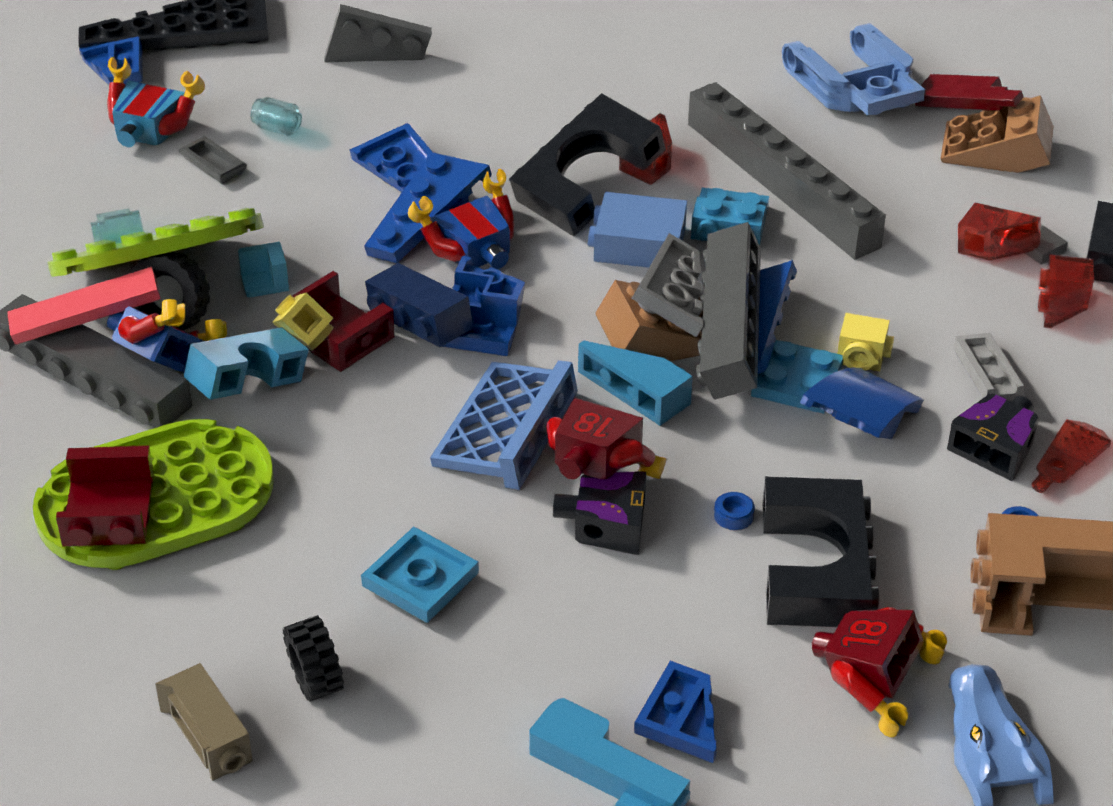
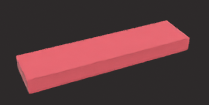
(83, 305)

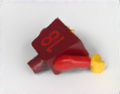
(600, 442)
(874, 653)

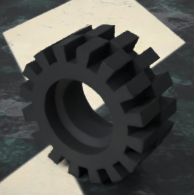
(313, 658)

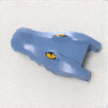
(992, 740)

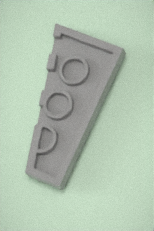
(672, 285)

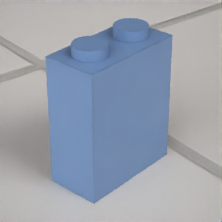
(634, 227)

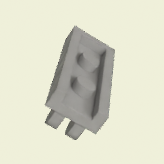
(988, 366)

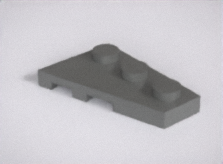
(375, 37)

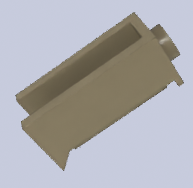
(205, 720)

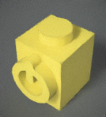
(304, 319)
(864, 342)

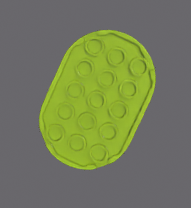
(144, 244)
(202, 488)

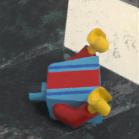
(148, 111)

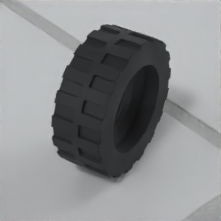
(190, 278)

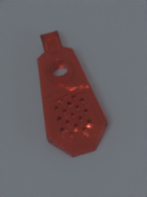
(1070, 450)

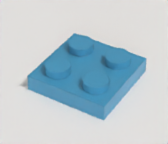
(793, 372)
(420, 574)

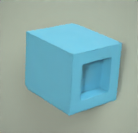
(263, 269)

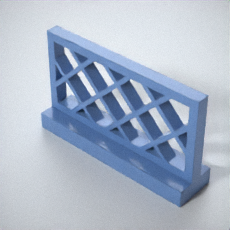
(525, 445)

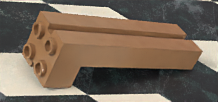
(1039, 563)

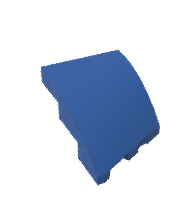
(494, 308)
(862, 401)

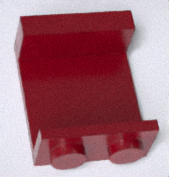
(354, 331)
(107, 496)

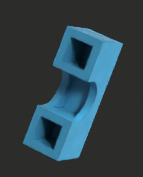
(221, 364)

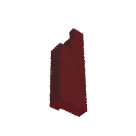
(968, 92)

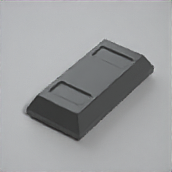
(213, 159)

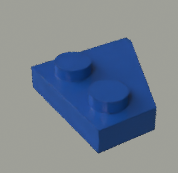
(98, 56)
(680, 712)

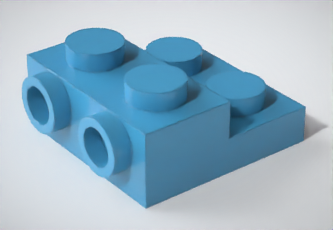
(722, 209)

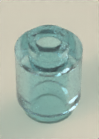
(276, 116)
(115, 224)

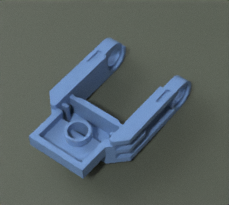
(869, 89)

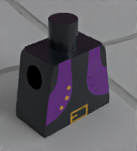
(995, 434)
(606, 511)

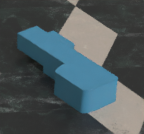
(580, 746)

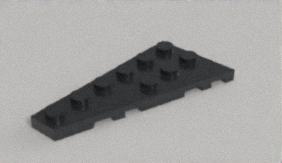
(185, 25)

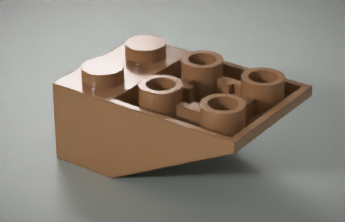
(1001, 140)
(639, 331)

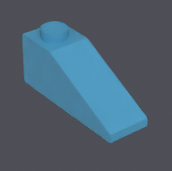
(638, 379)

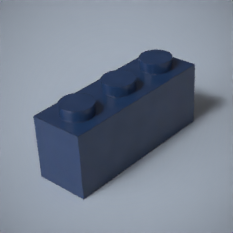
(421, 304)

